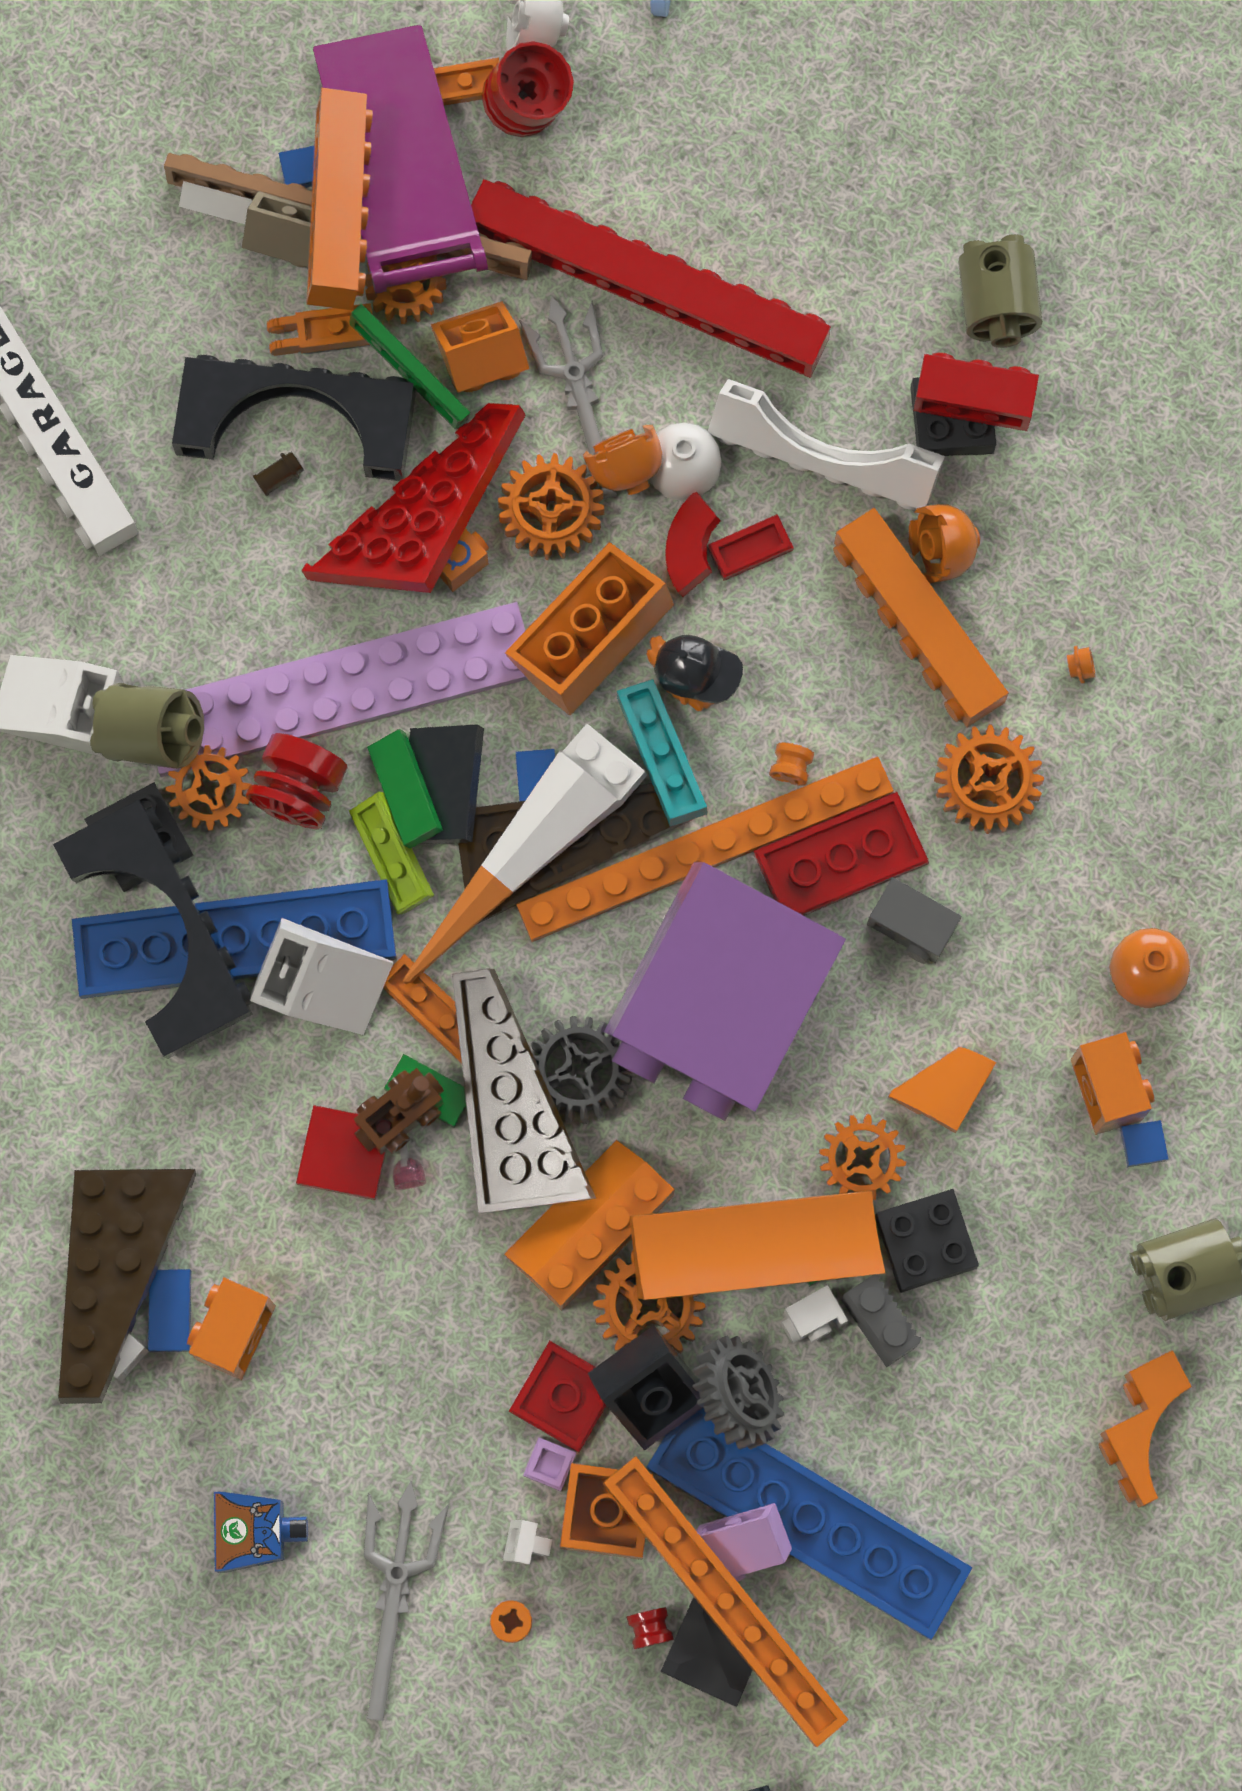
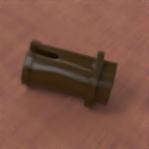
(278, 473)

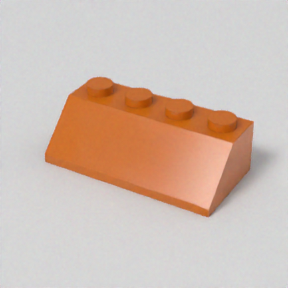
(590, 628)
(583, 1236)

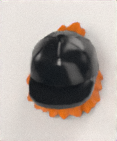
(695, 670)

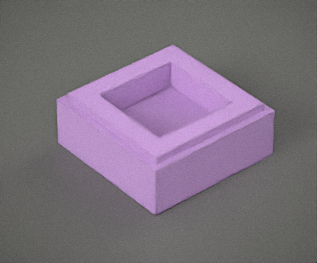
(549, 1464)

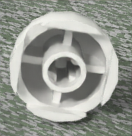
(537, 22)
(688, 461)

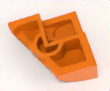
(946, 1087)

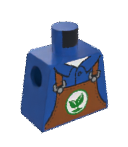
(252, 1531)

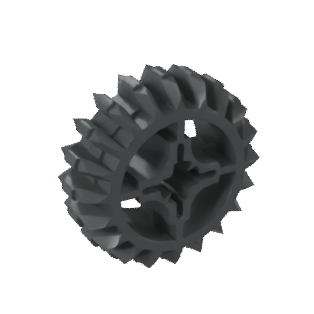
(594, 1061)

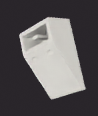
(52, 700)
(320, 979)

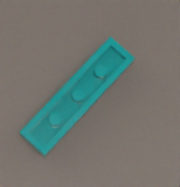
(662, 752)

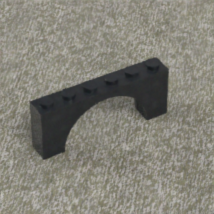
(220, 391)
(132, 847)

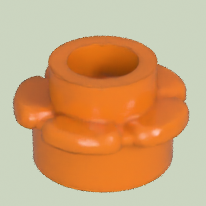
(1081, 664)

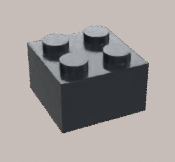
(647, 1387)

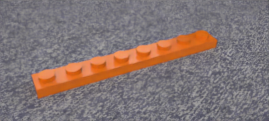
(725, 1601)

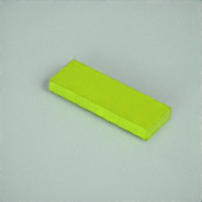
(390, 857)

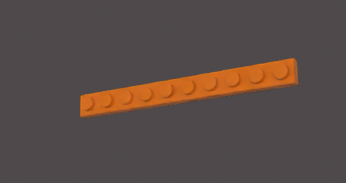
(711, 844)

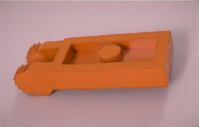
(316, 331)

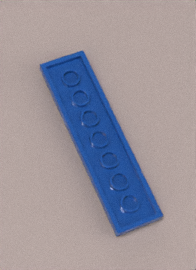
(151, 945)
(823, 1523)

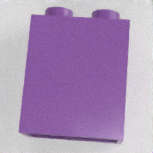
(722, 991)

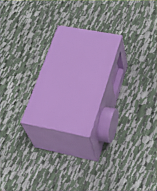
(748, 1540)

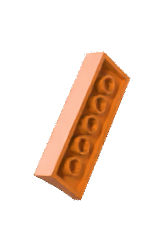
(755, 1245)

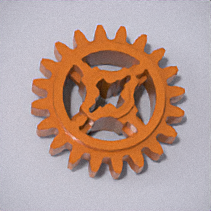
(564, 510)
(1013, 760)
(620, 1283)

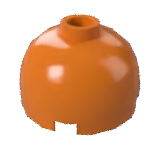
(626, 460)
(945, 535)
(1150, 967)

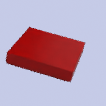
(336, 1158)
(560, 1397)

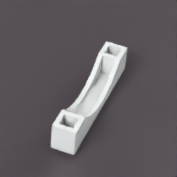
(751, 420)

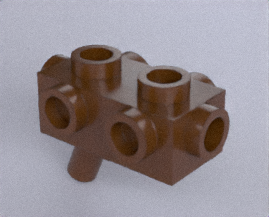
(409, 1102)

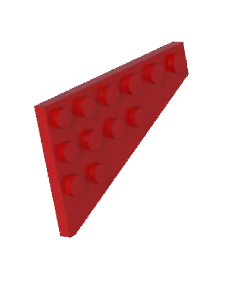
(419, 526)

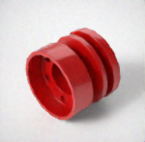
(541, 75)
(299, 775)

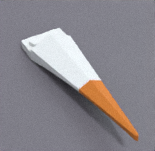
(569, 800)

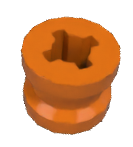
(791, 763)
(515, 1626)

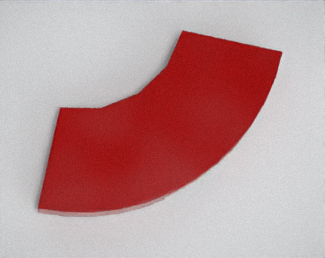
(688, 544)

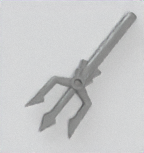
(577, 384)
(394, 1588)

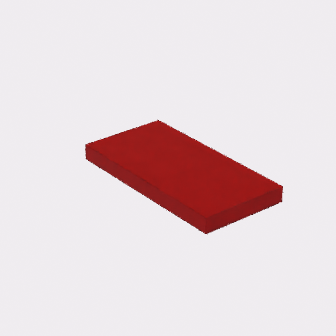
(842, 856)

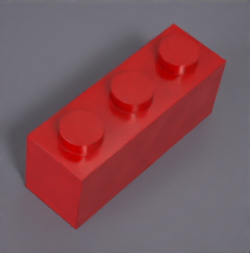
(976, 391)

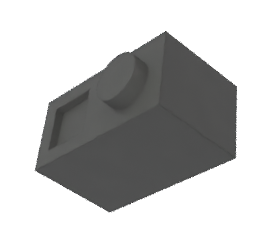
(914, 921)

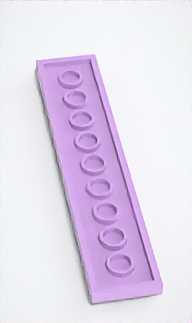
(360, 682)

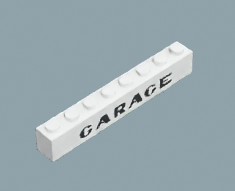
(59, 448)

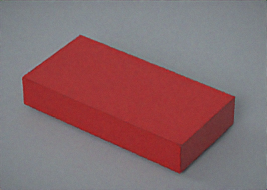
(750, 547)

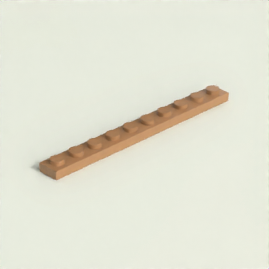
(501, 257)

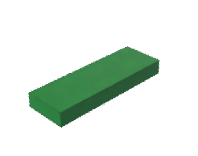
(404, 788)

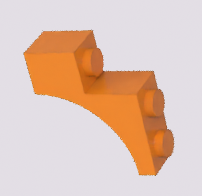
(1128, 1443)

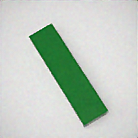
(409, 367)

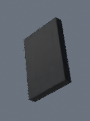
(451, 770)

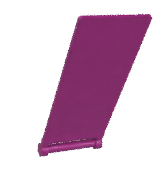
(416, 179)

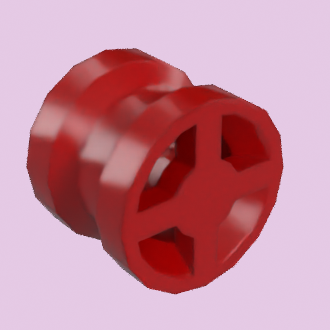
(650, 1628)

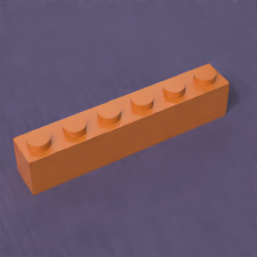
(337, 199)
(920, 618)

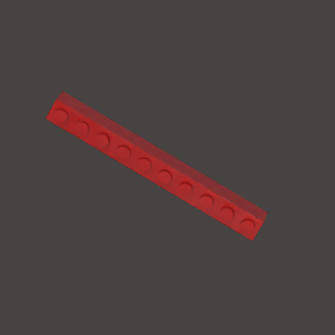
(652, 279)

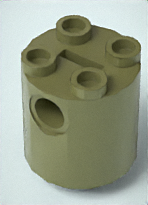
(1000, 290)
(147, 725)
(1204, 1265)

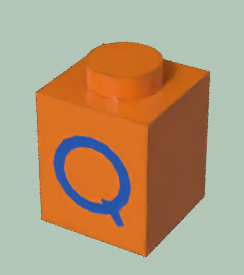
(466, 560)

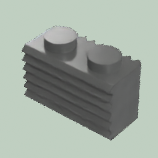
(881, 1320)

